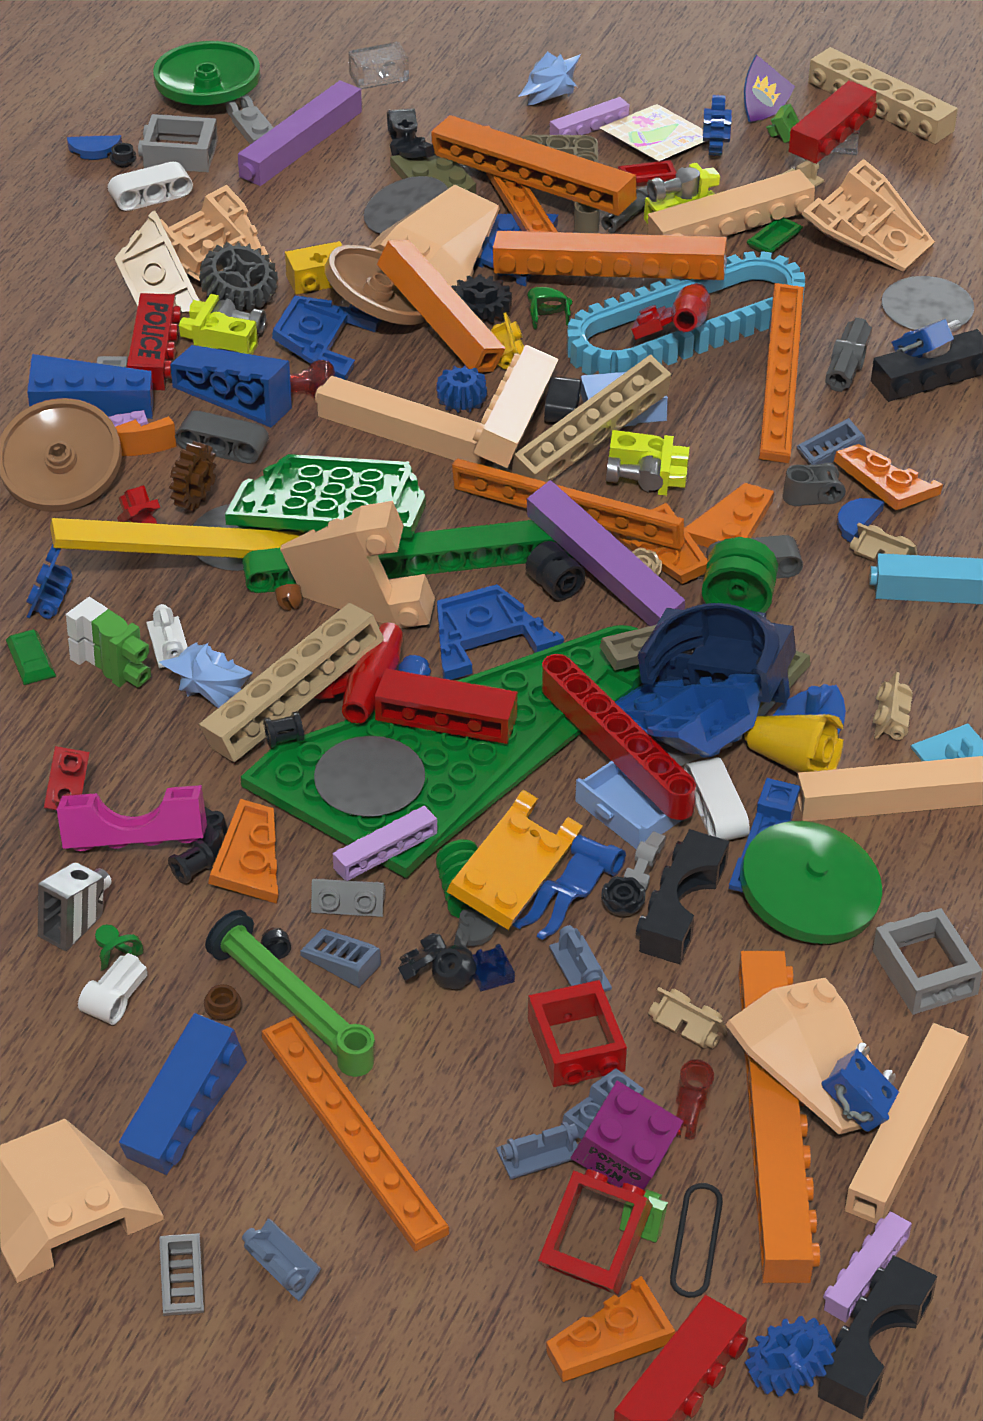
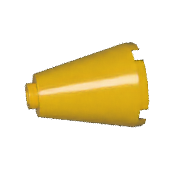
(798, 741)

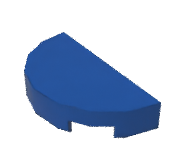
(93, 146)
(857, 511)

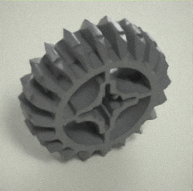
(240, 272)

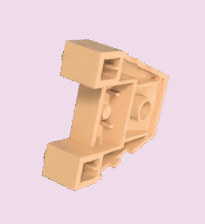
(344, 567)

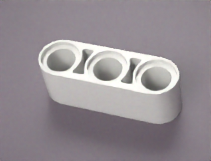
(150, 186)
(718, 800)

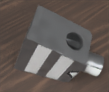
(70, 904)

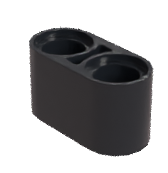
(561, 398)

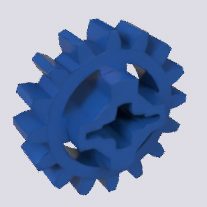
(717, 125)
(790, 1356)

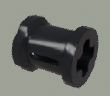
(283, 729)
(191, 861)

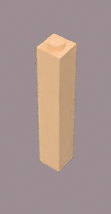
(398, 419)
(890, 788)
(908, 1124)

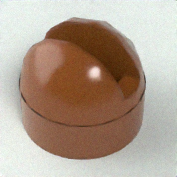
(289, 596)

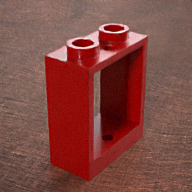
(570, 1005)
(607, 1280)

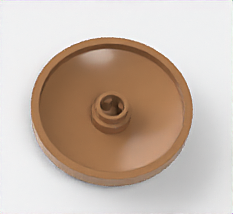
(361, 282)
(59, 454)

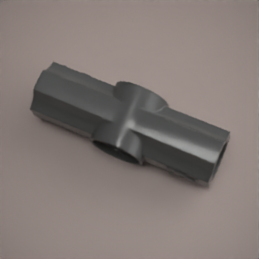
(848, 354)

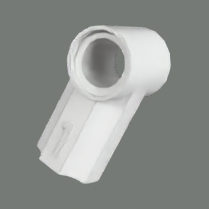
(110, 995)

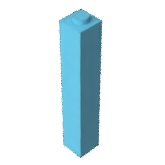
(928, 578)

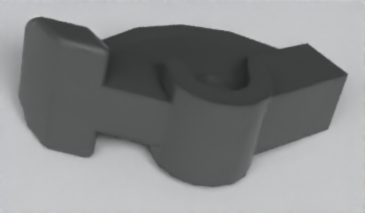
(474, 928)

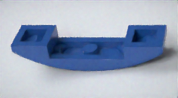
(774, 807)

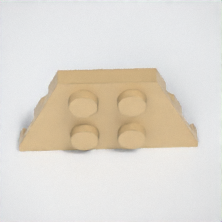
(153, 266)

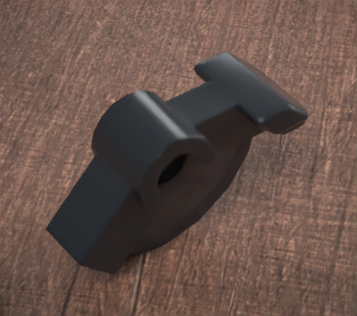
(415, 148)
(215, 830)
(416, 959)

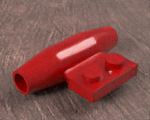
(686, 312)
(364, 677)

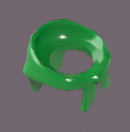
(539, 295)

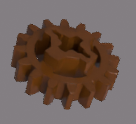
(192, 475)

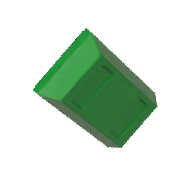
(774, 235)
(30, 657)

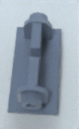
(577, 959)
(539, 1151)
(281, 1258)

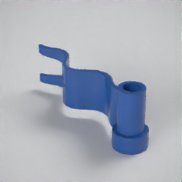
(578, 880)

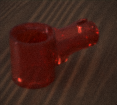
(312, 378)
(691, 1098)

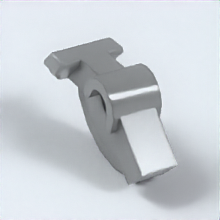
(646, 857)

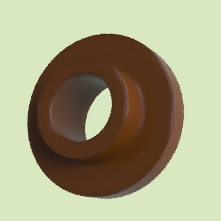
(222, 1002)

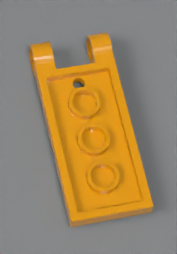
(512, 863)

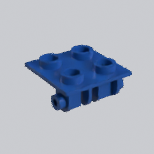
(53, 587)

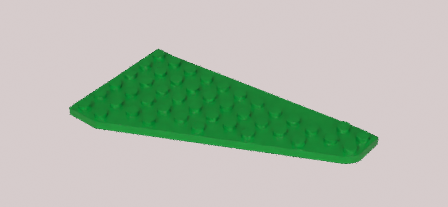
(460, 771)

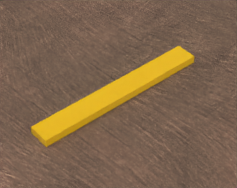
(164, 538)

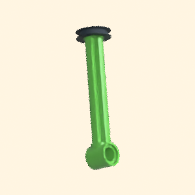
(349, 1042)

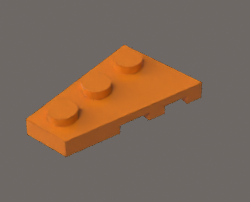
(893, 485)
(733, 516)
(680, 564)
(248, 853)
(616, 1333)

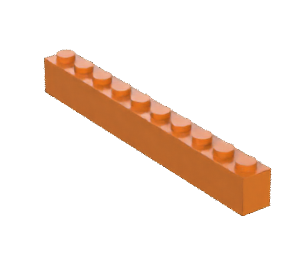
(778, 1146)

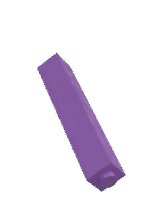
(299, 133)
(602, 554)

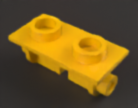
(509, 335)

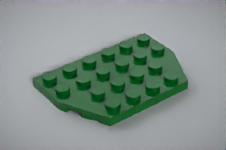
(314, 490)

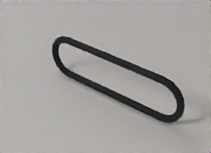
(676, 1288)

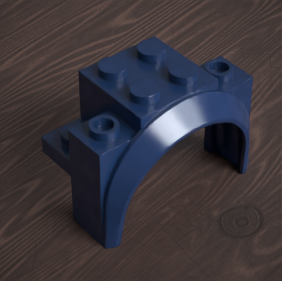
(725, 643)

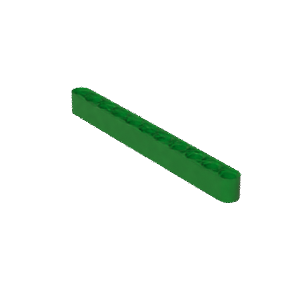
(422, 554)

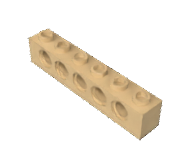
(895, 100)
(593, 421)
(292, 681)

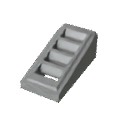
(181, 1245)

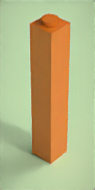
(441, 306)

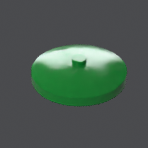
(206, 72)
(811, 882)

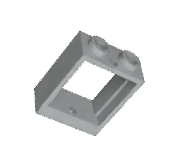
(179, 128)
(936, 988)

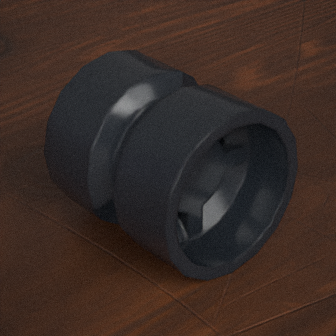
(555, 570)

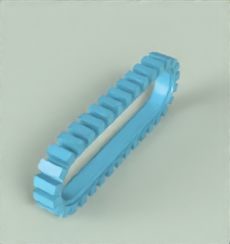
(677, 343)

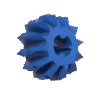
(461, 389)

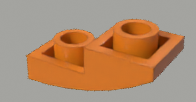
(147, 438)

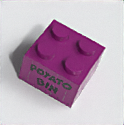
(627, 1138)

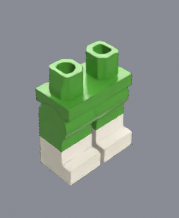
(107, 643)

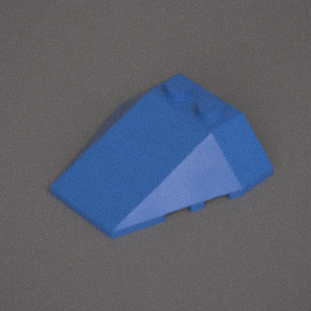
(696, 715)

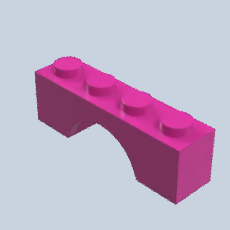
(90, 823)

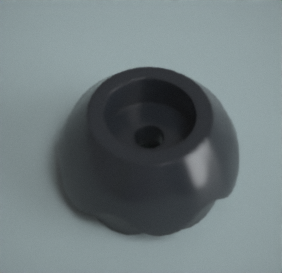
(623, 896)
(460, 974)

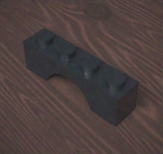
(903, 375)
(695, 867)
(896, 1300)

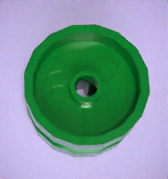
(740, 574)

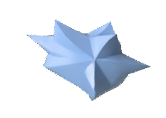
(550, 78)
(207, 673)

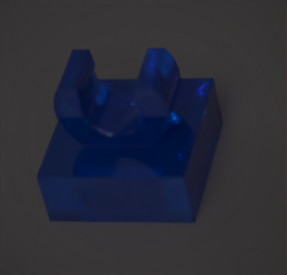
(492, 968)

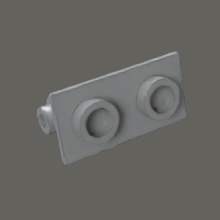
(347, 897)

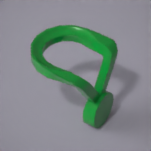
(108, 938)

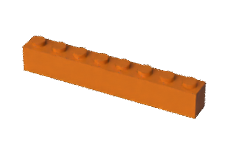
(534, 165)
(610, 255)

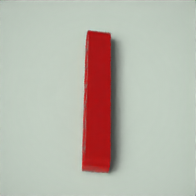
(618, 737)

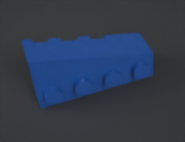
(235, 381)
(105, 386)
(183, 1094)

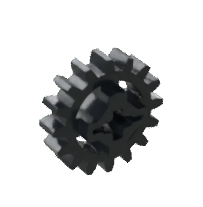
(485, 296)

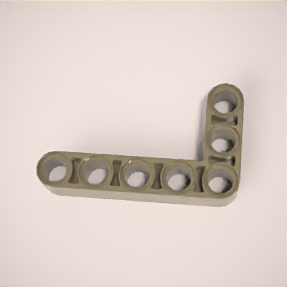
(585, 217)

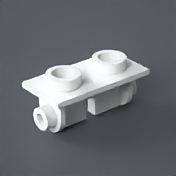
(166, 634)

